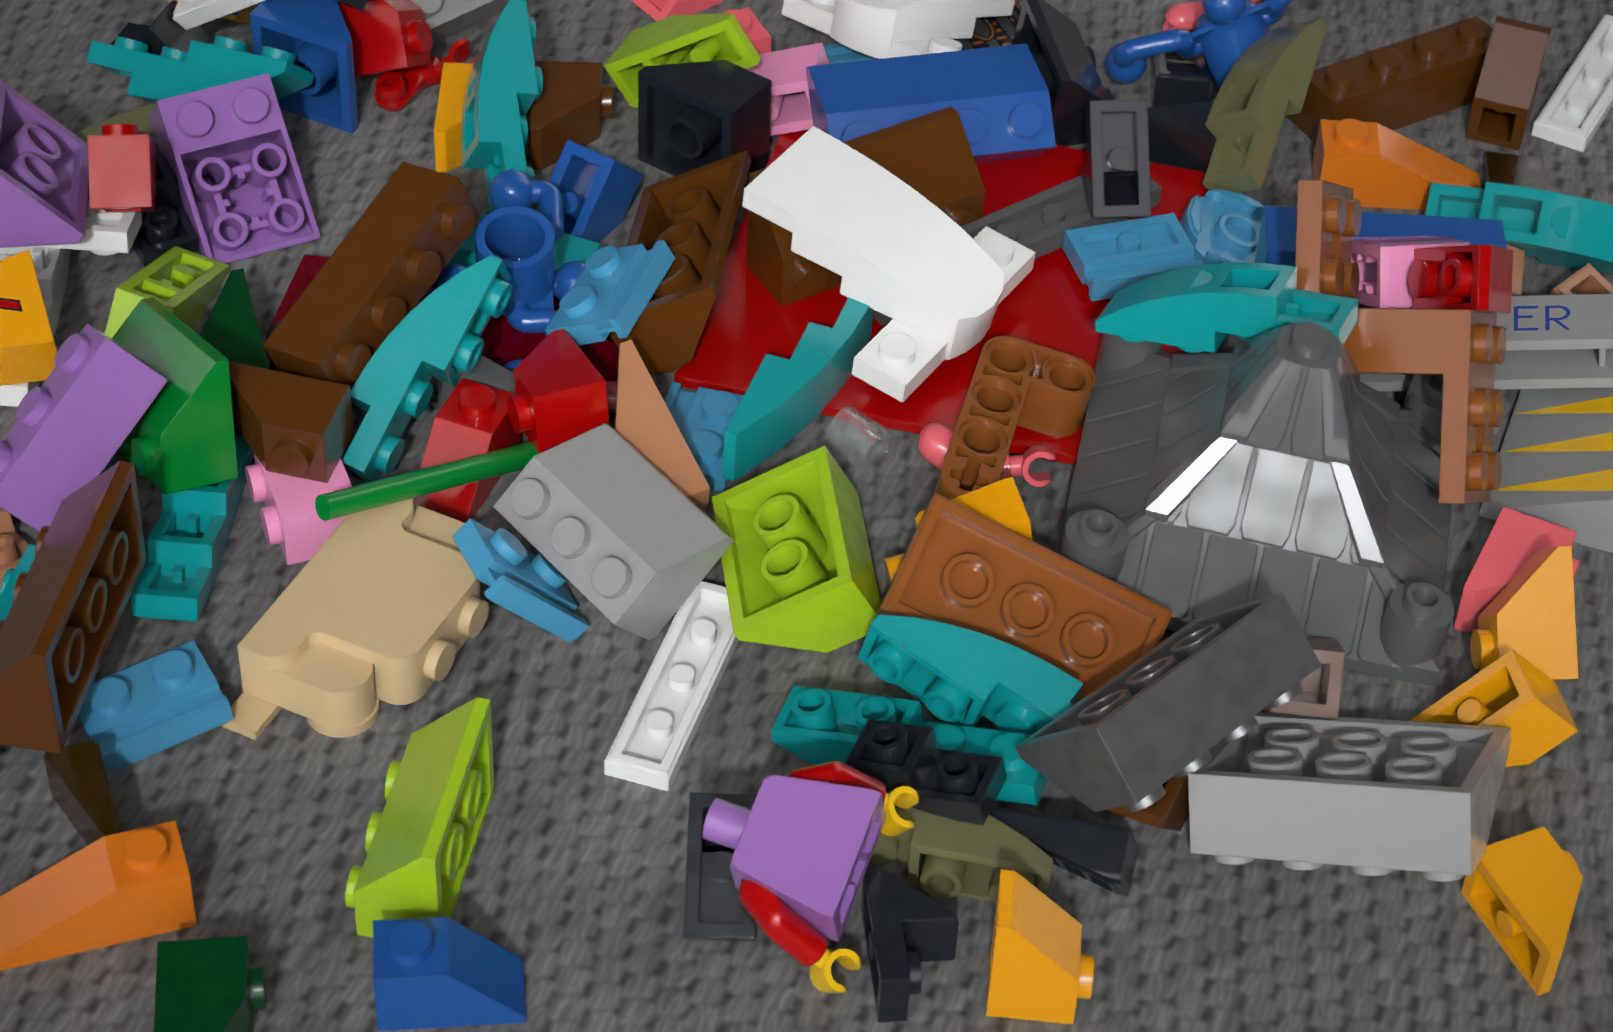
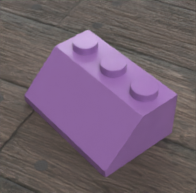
(40, 176)
(72, 424)

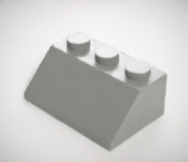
(614, 528)

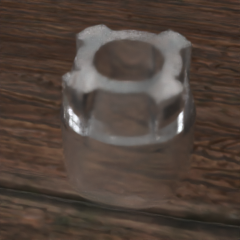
(857, 438)

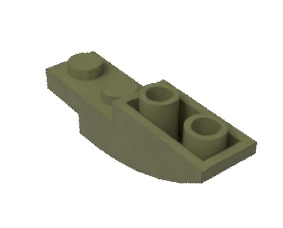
(1254, 98)
(962, 857)

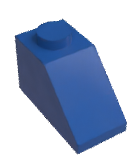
(593, 191)
(443, 976)

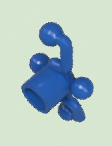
(1219, 35)
(527, 248)

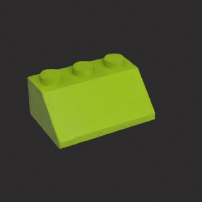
(798, 557)
(429, 823)

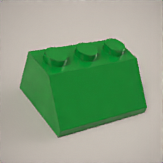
(189, 426)

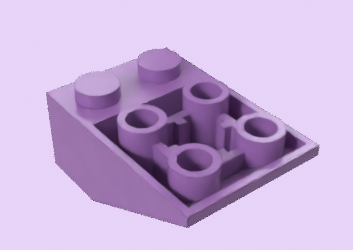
(235, 169)

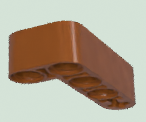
(1012, 388)

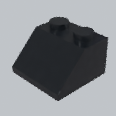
(1065, 66)
(702, 115)

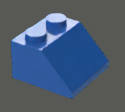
(321, 45)

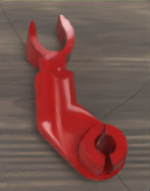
(399, 88)

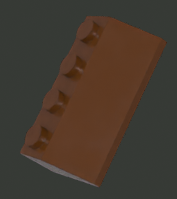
(1400, 80)
(922, 152)
(696, 221)
(374, 276)
(69, 609)

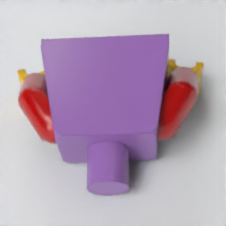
(807, 854)

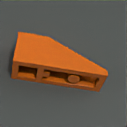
(1383, 165)
(99, 897)

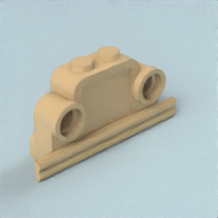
(361, 624)

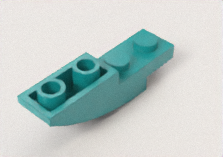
(201, 68)
(499, 95)
(1543, 223)
(1207, 301)
(432, 340)
(967, 674)
(827, 723)

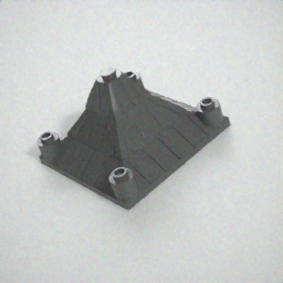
(1267, 480)

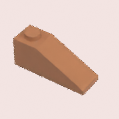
(650, 428)

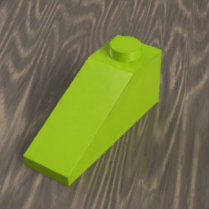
(679, 41)
(177, 280)

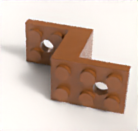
(1411, 342)

